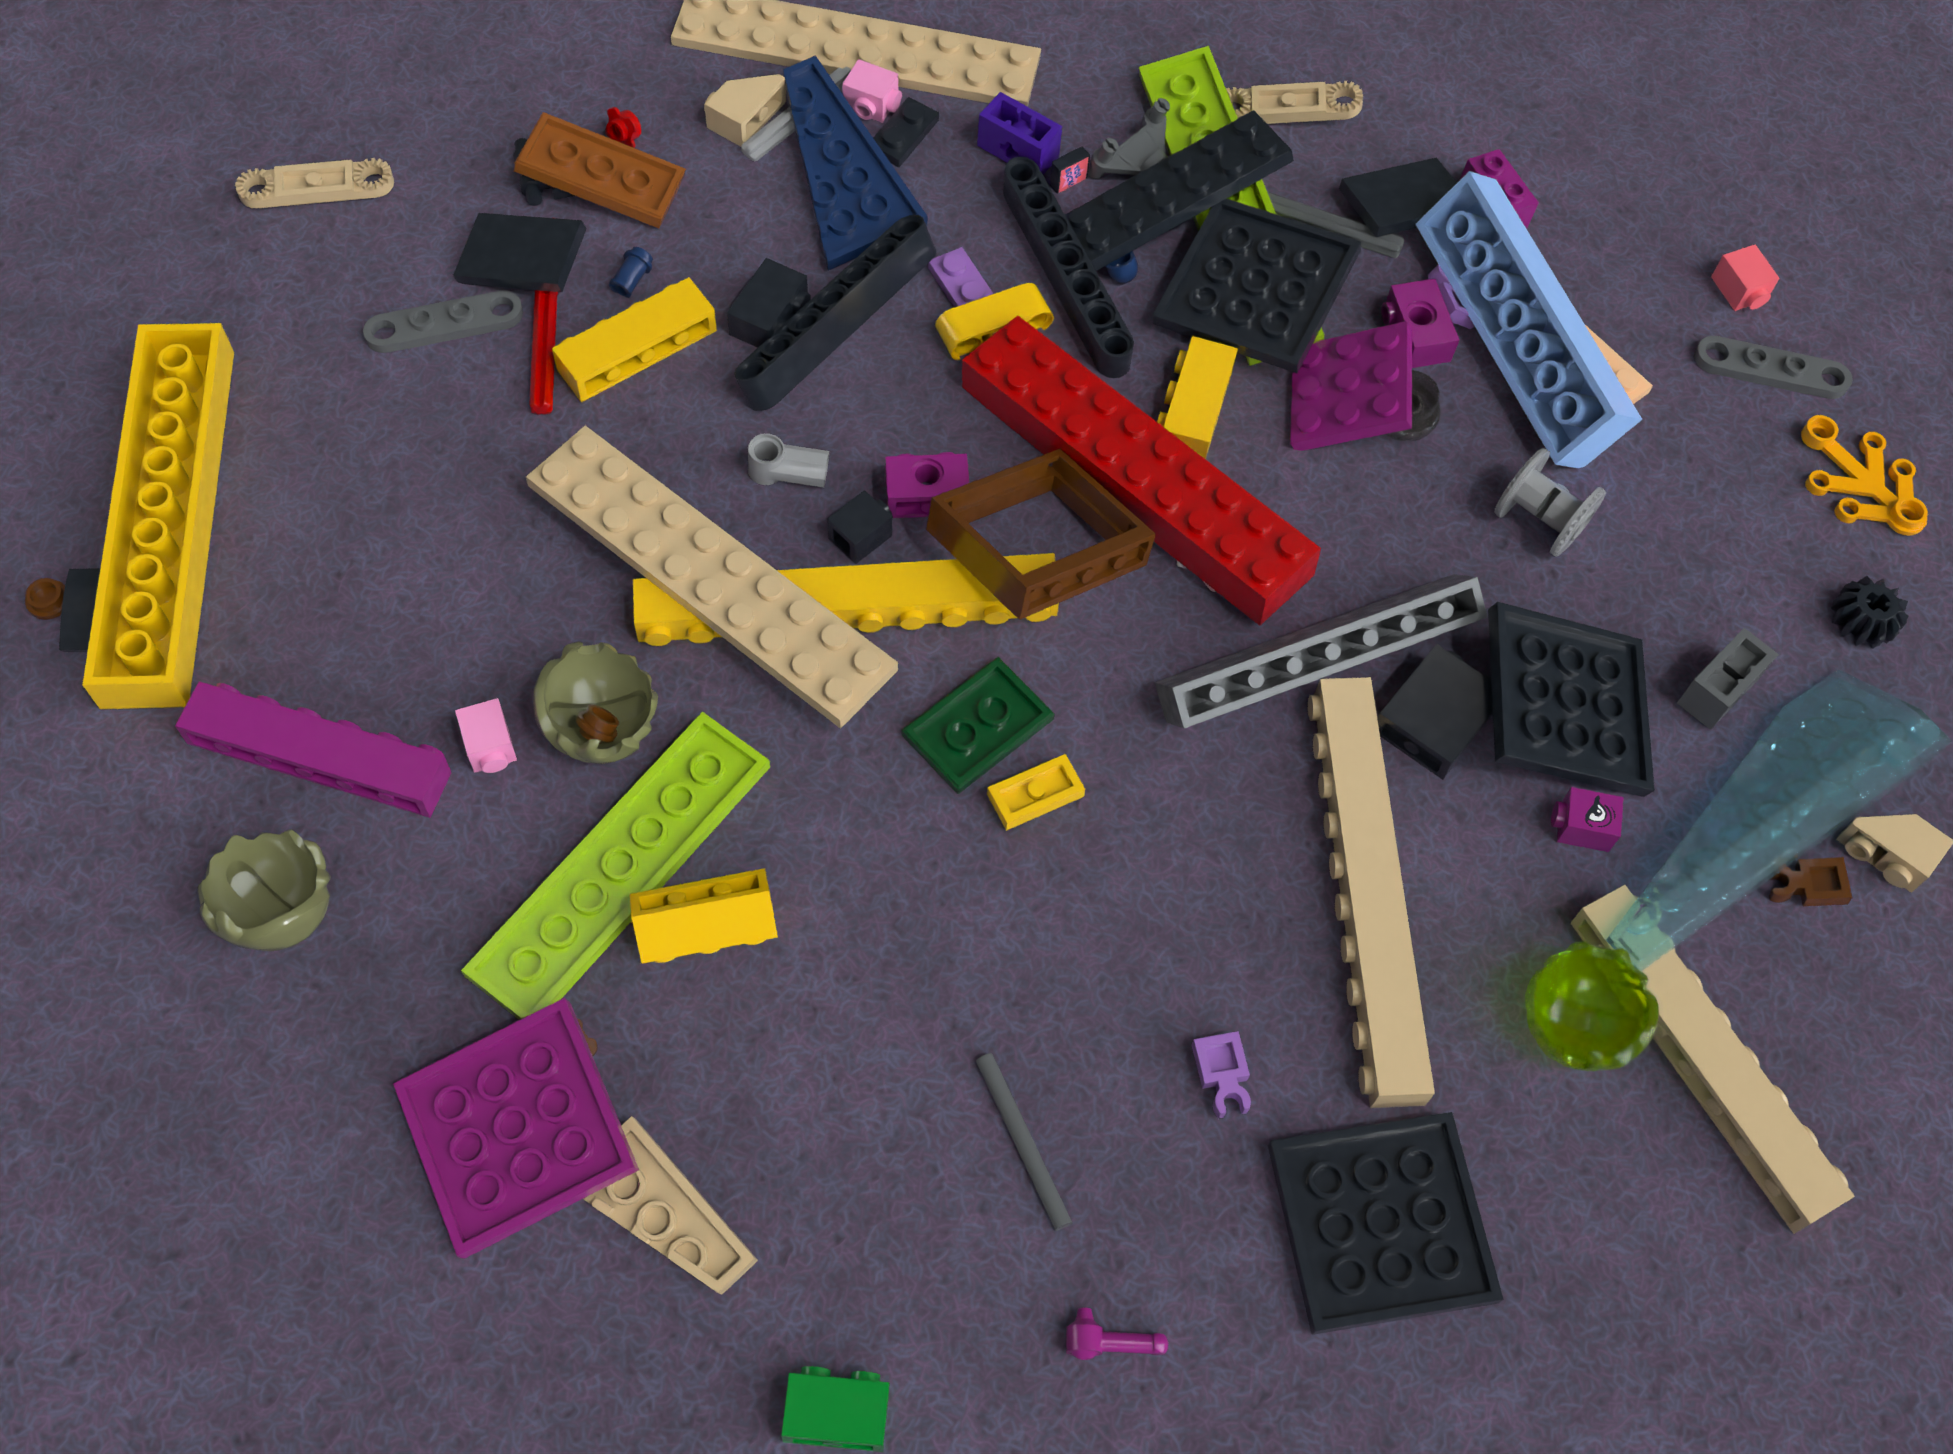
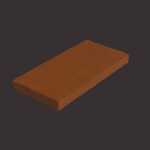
(600, 170)

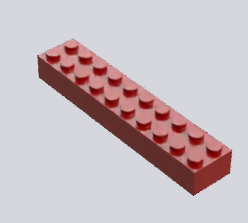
(1182, 497)

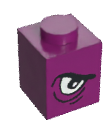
(1588, 819)

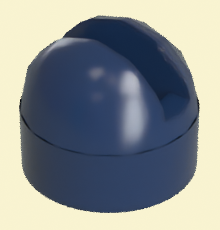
(1124, 268)

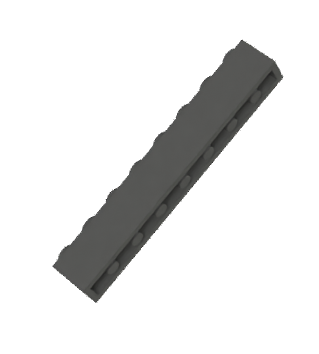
(1320, 650)

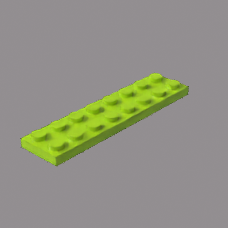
(628, 852)

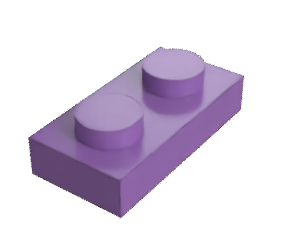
(958, 277)

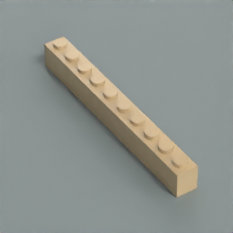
(1370, 896)

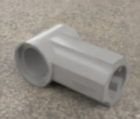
(787, 462)

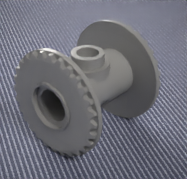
(1549, 502)

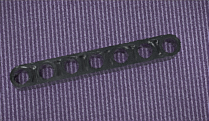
(1068, 268)
(835, 313)

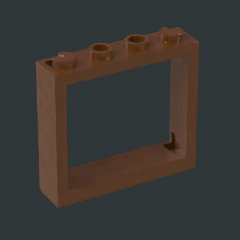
(1123, 551)

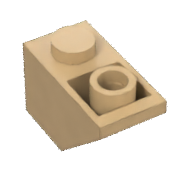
(1898, 846)

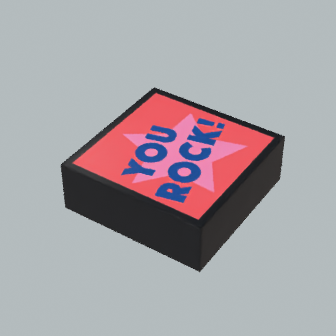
(1069, 169)

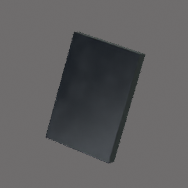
(1397, 196)
(520, 252)

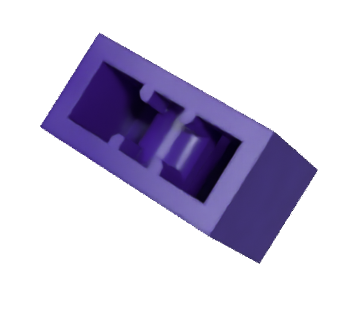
(1015, 130)

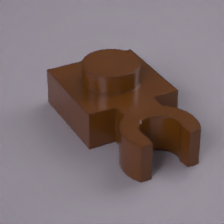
(1816, 881)

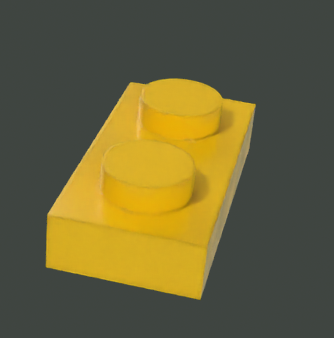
(1035, 792)

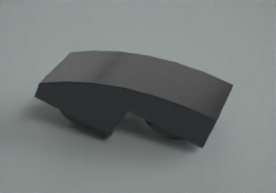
(78, 609)

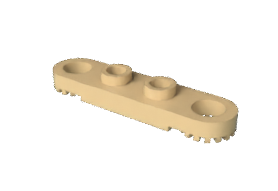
(1298, 101)
(314, 183)

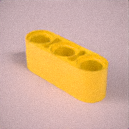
(975, 322)

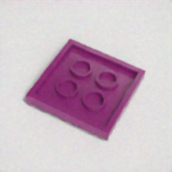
(1353, 388)

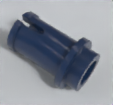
(631, 271)

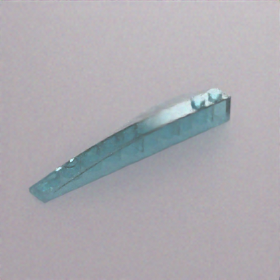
(1799, 784)

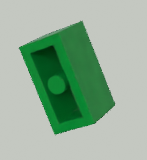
(836, 1410)

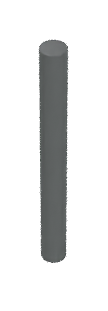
(1024, 1142)

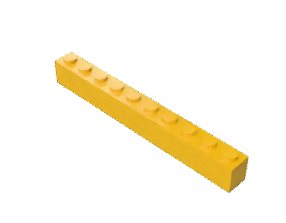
(860, 596)

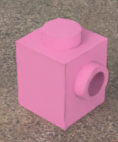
(872, 91)

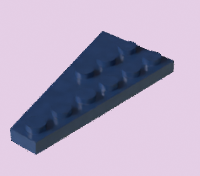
(847, 173)

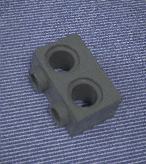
(1727, 678)

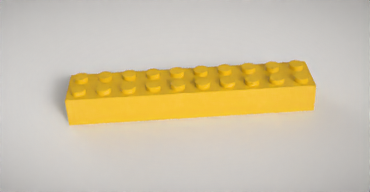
(160, 518)

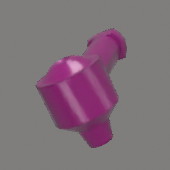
(1087, 1339)

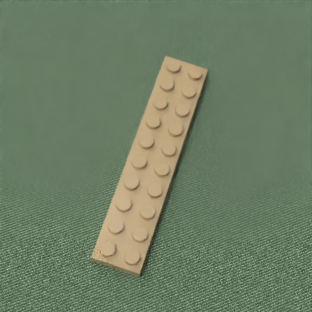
(920, 55)
(713, 576)

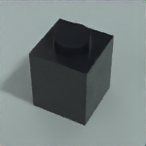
(860, 526)

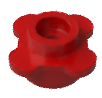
(623, 126)

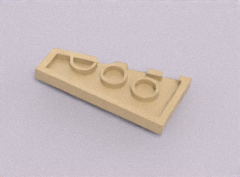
(672, 1215)

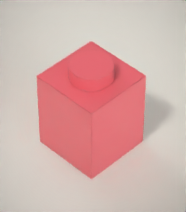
(1745, 278)

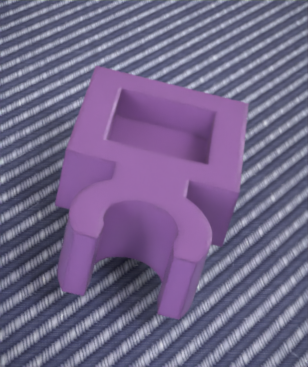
(1456, 310)
(1223, 1065)

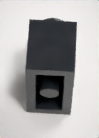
(767, 302)

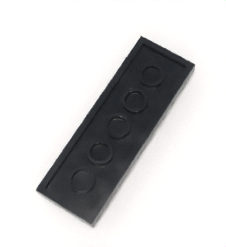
(1178, 188)

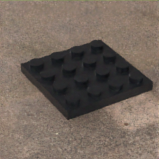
(1257, 283)
(1569, 700)
(1383, 1223)

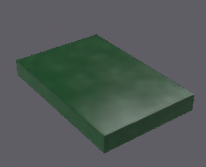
(978, 725)

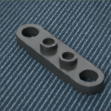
(443, 321)
(1773, 367)

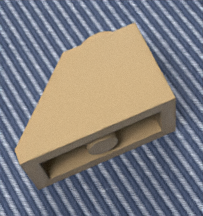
(744, 106)

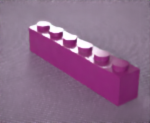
(314, 748)

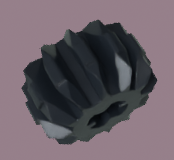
(1870, 612)

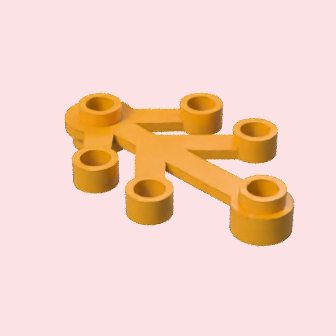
(1865, 481)

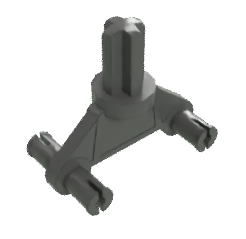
(1137, 152)

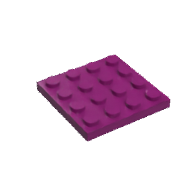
(514, 1128)

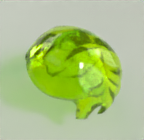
(1591, 1008)

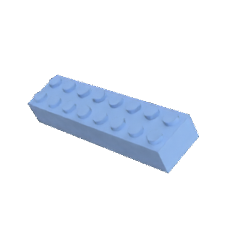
(1527, 322)

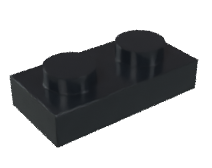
(905, 130)

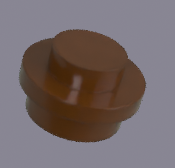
(45, 598)
(597, 724)

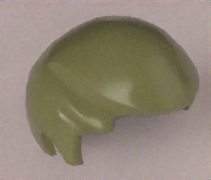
(598, 678)
(265, 891)

